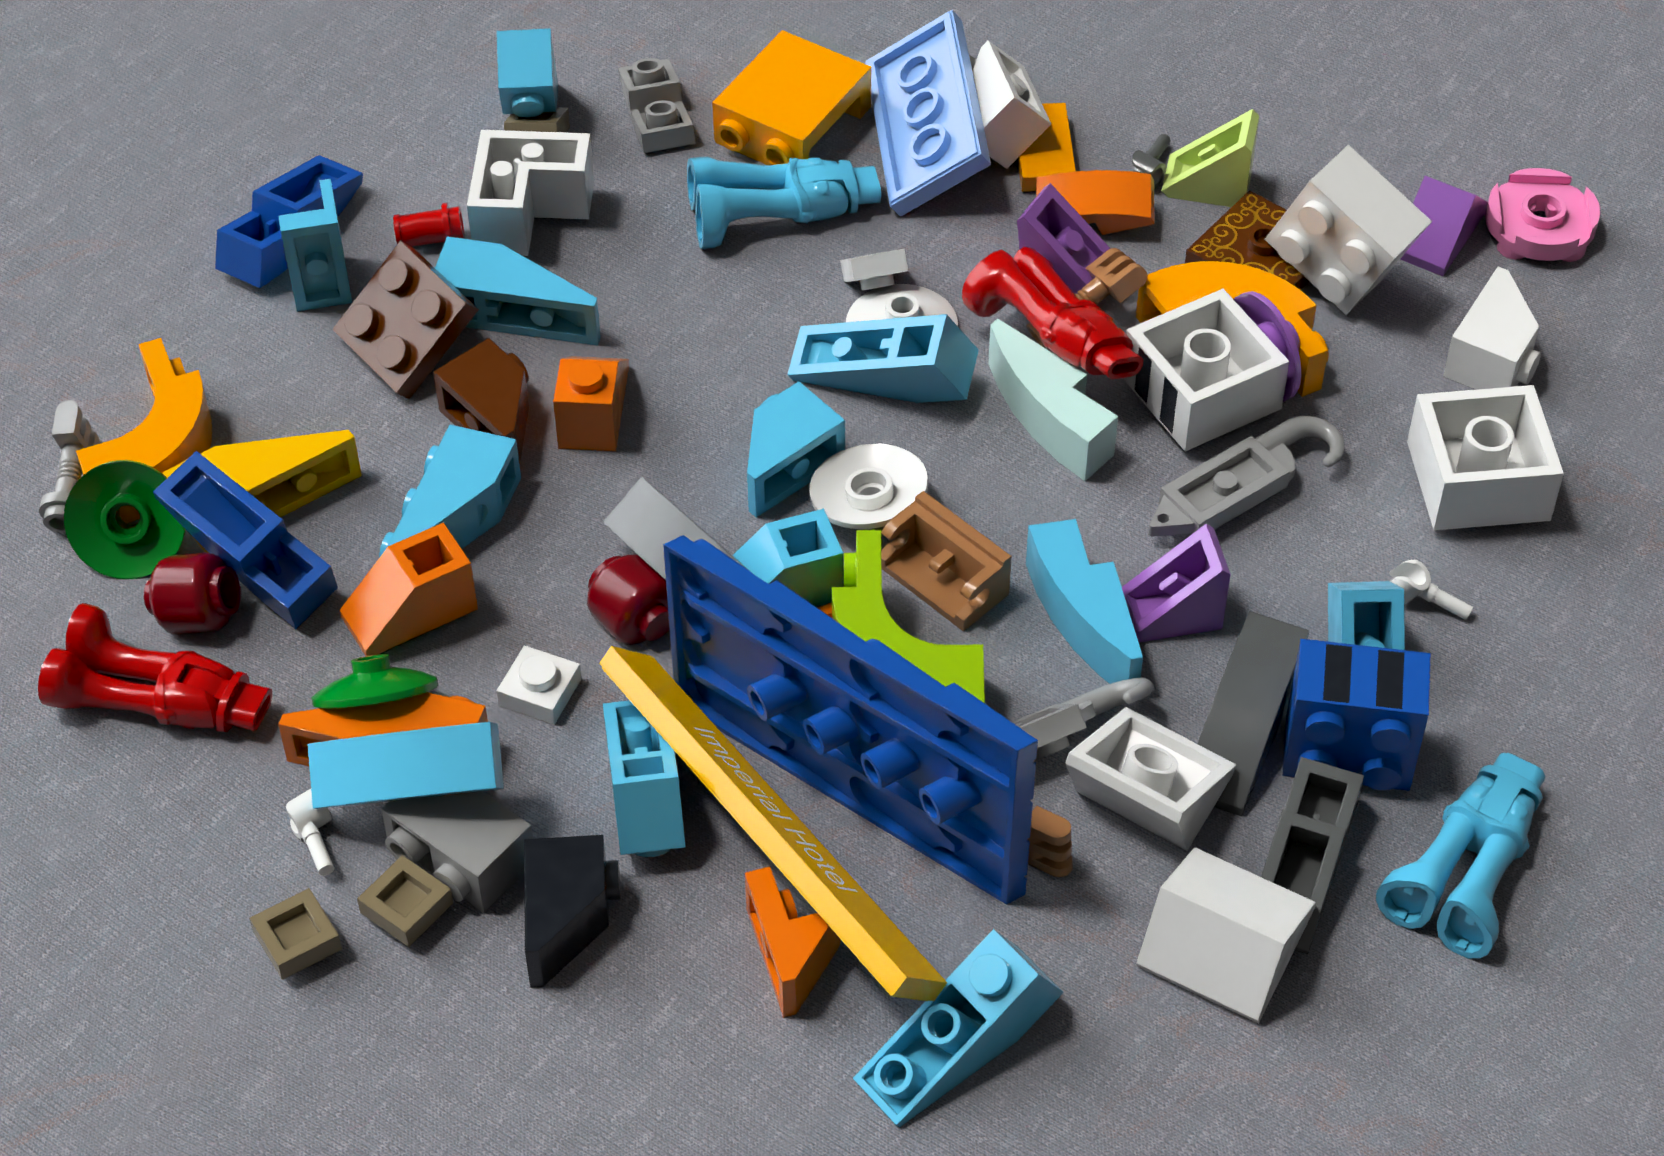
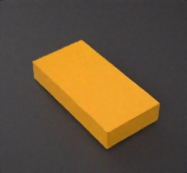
(1050, 151)

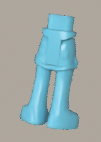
(794, 190)
(1486, 819)

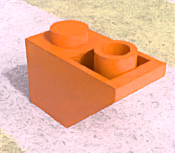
(411, 591)

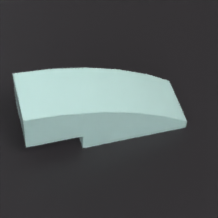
(1051, 401)

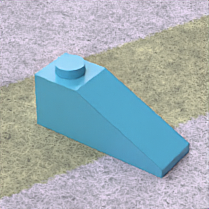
(517, 293)
(889, 358)
(642, 783)

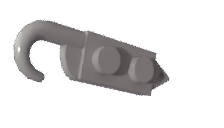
(1238, 478)
(1058, 721)

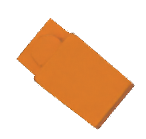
(791, 946)

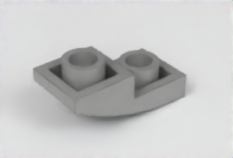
(656, 105)

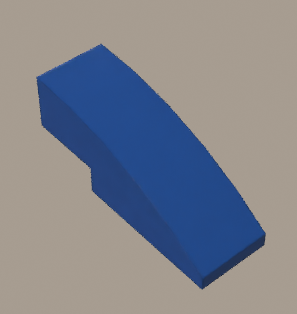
(253, 243)
(247, 538)

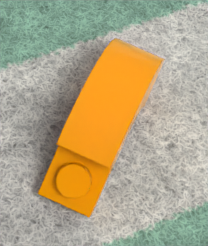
(1190, 281)
(172, 429)

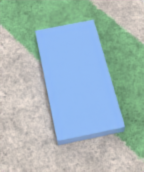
(927, 113)

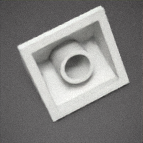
(1150, 776)
(1223, 933)

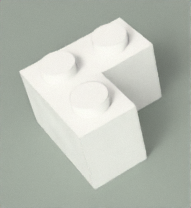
(526, 178)

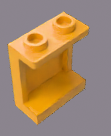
(789, 100)

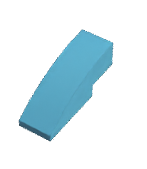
(1083, 600)
(405, 765)

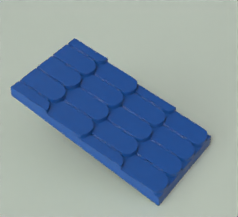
(852, 718)

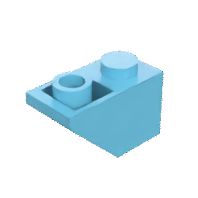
(799, 554)

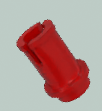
(429, 226)

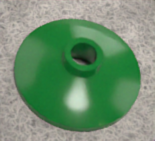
(101, 535)
(373, 683)

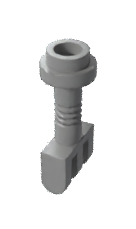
(71, 433)

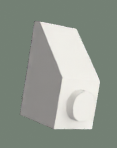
(1007, 104)
(1495, 338)

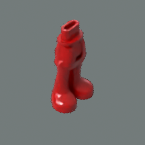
(1067, 326)
(188, 686)

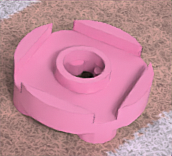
(1521, 233)

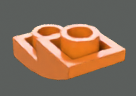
(1107, 197)

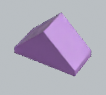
(1453, 219)
(1181, 590)

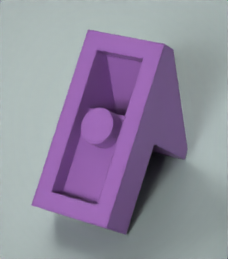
(1060, 236)

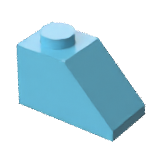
(526, 72)
(788, 443)
(1366, 614)

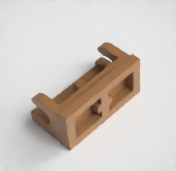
(945, 561)

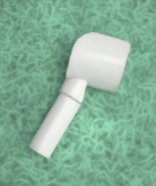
(1416, 581)
(305, 825)

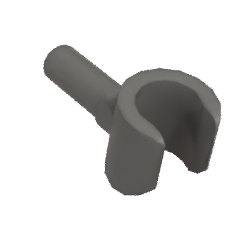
(1148, 161)

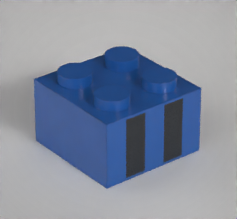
(1358, 711)

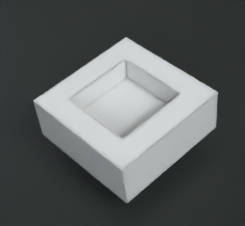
(874, 269)
(539, 684)

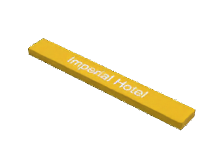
(774, 827)

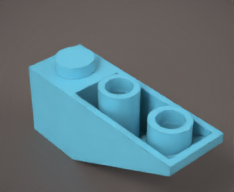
(463, 485)
(971, 1022)

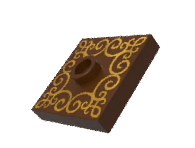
(1240, 239)

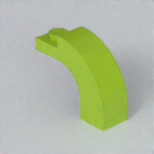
(862, 611)

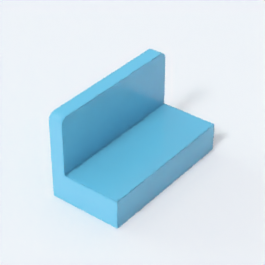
(316, 255)

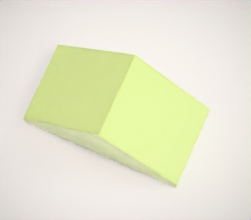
(1216, 165)

